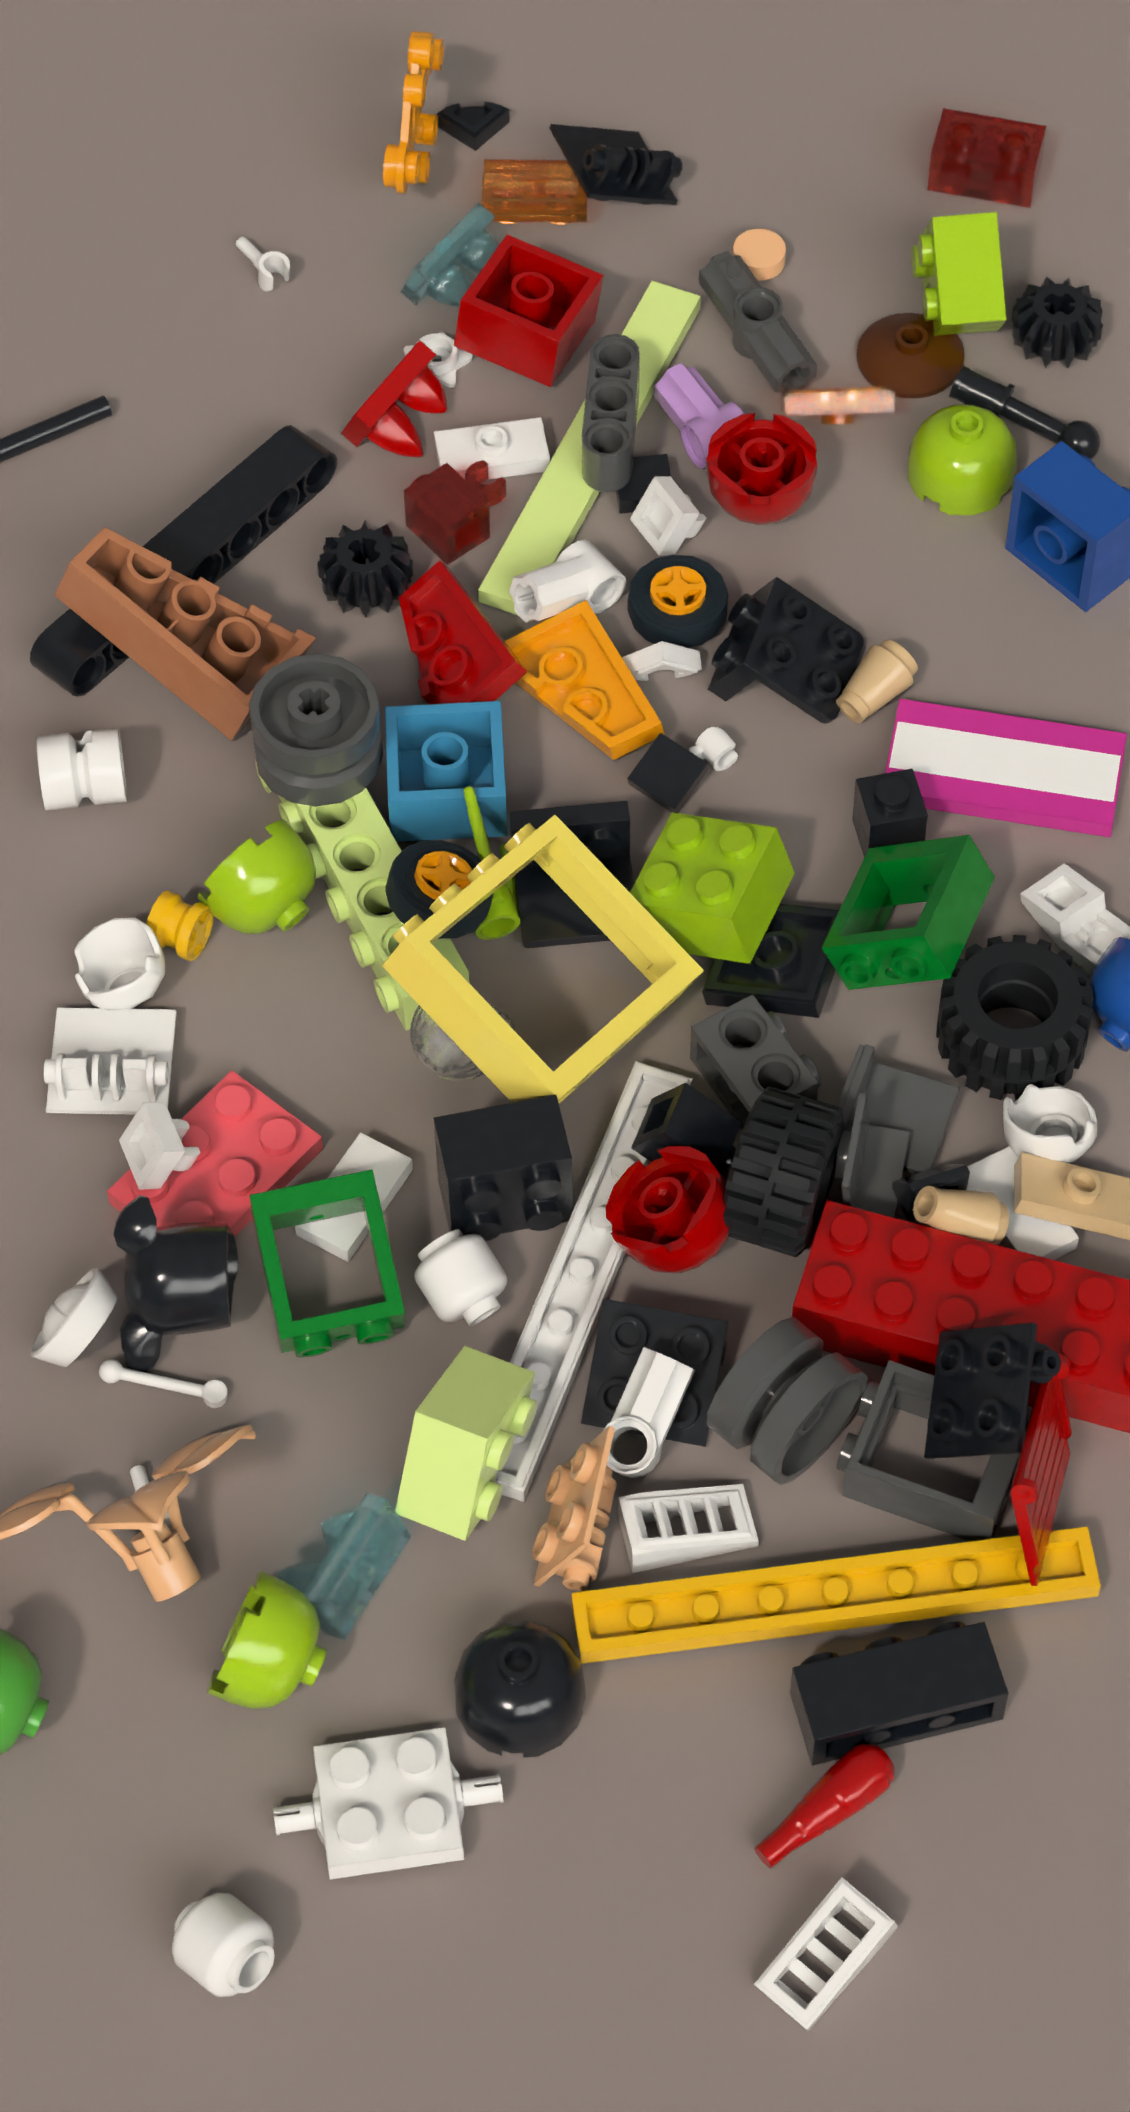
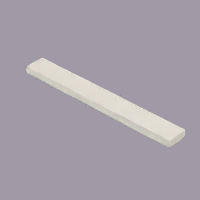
(578, 1280)

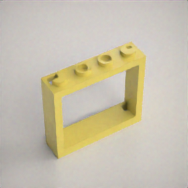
(470, 1018)

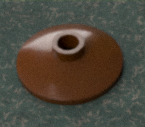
(908, 357)

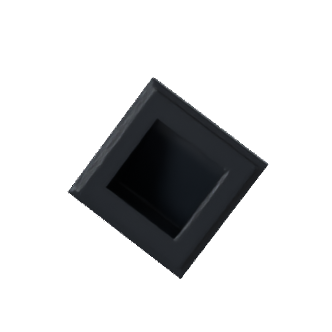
(942, 1177)

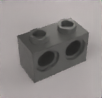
(744, 1073)

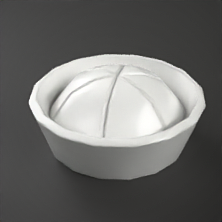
(74, 1319)

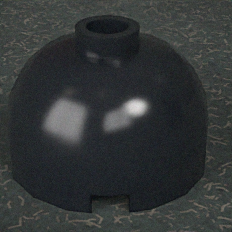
(519, 1689)

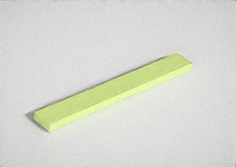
(562, 495)

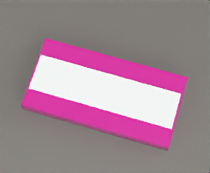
(1009, 766)

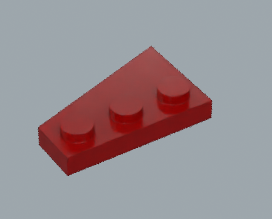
(455, 642)

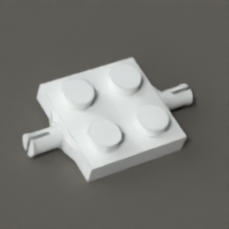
(388, 1803)

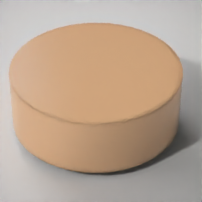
(762, 252)

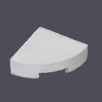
(663, 657)

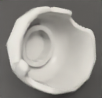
(119, 964)
(1050, 1123)

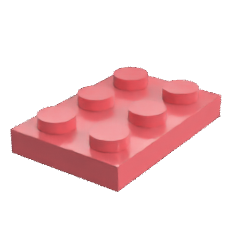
(244, 1150)

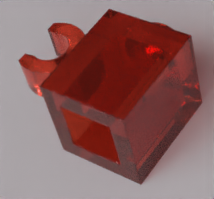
(452, 511)

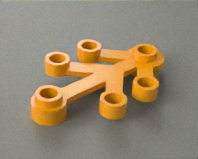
(401, 162)

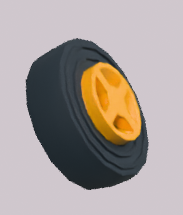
(698, 599)
(424, 874)

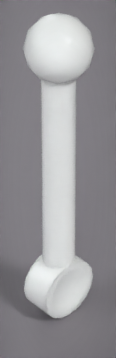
(213, 1392)

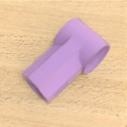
(693, 409)

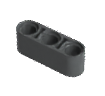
(610, 413)

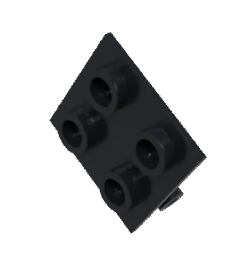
(618, 164)
(681, 1336)
(985, 1389)

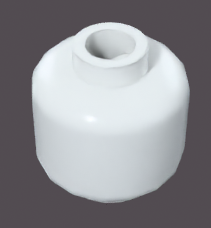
(460, 1278)
(223, 1945)

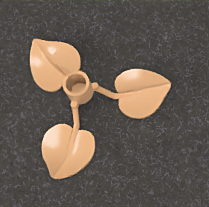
(158, 1551)

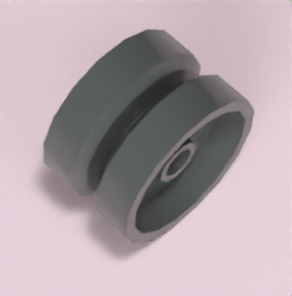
(316, 729)
(786, 1400)

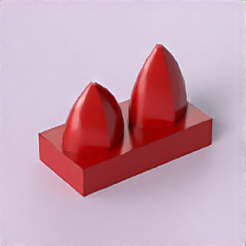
(384, 420)

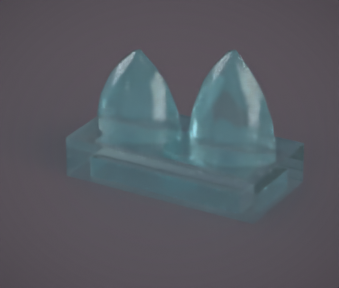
(438, 271)
(359, 1558)

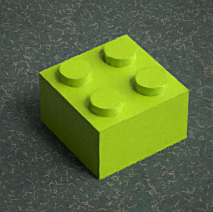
(715, 884)

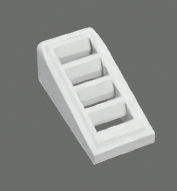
(668, 1549)
(856, 1904)

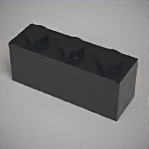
(898, 1691)

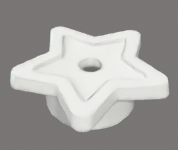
(450, 357)

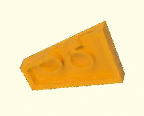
(585, 681)

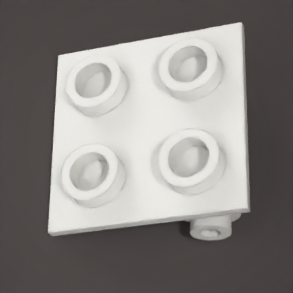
(109, 1060)

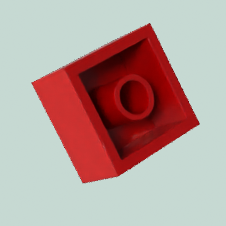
(528, 310)

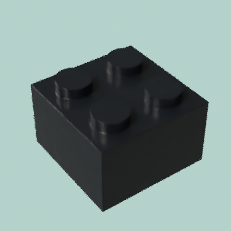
(505, 1168)

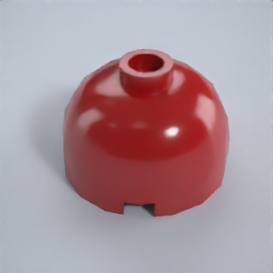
(761, 468)
(670, 1211)

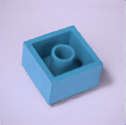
(430, 761)

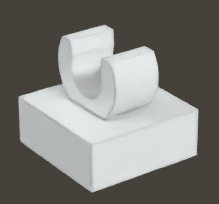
(666, 516)
(155, 1145)

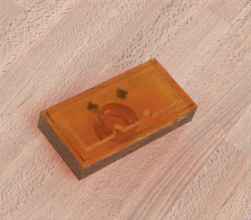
(837, 404)

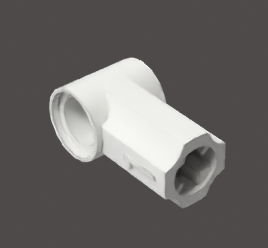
(576, 576)
(649, 1407)

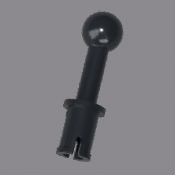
(980, 391)

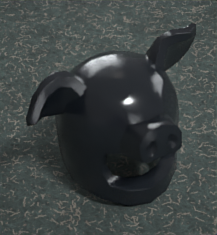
(174, 1280)

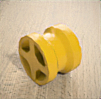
(180, 924)

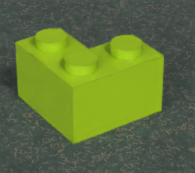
(961, 273)

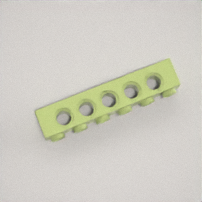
(356, 896)

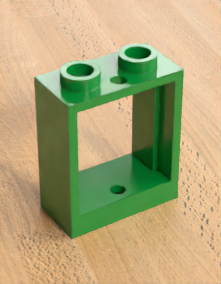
(943, 874)
(314, 1203)

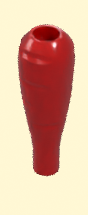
(839, 1794)

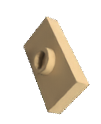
(1072, 1195)

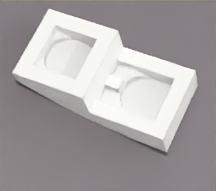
(1074, 915)

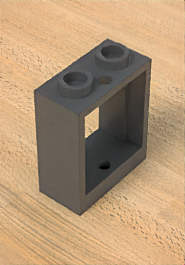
(912, 1392)

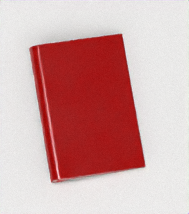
(1042, 1470)

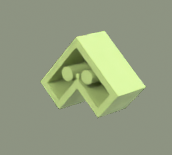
(462, 1440)

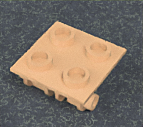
(579, 1511)

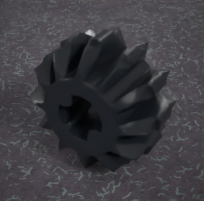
(1057, 322)
(365, 568)

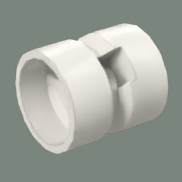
(81, 769)

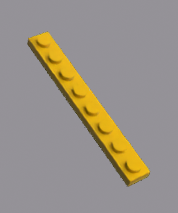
(829, 1596)

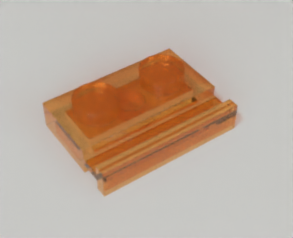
(533, 191)

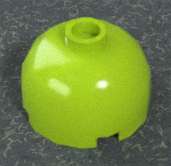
(962, 460)
(263, 883)
(269, 1646)

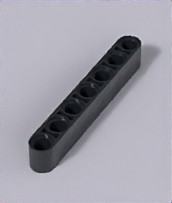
(200, 543)

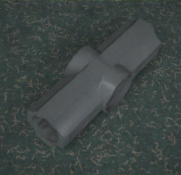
(757, 323)

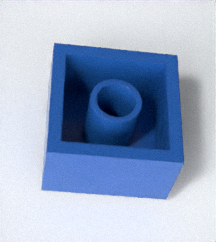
(1071, 525)

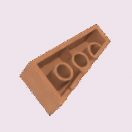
(178, 627)

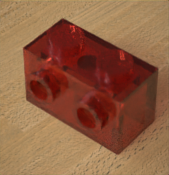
(984, 160)

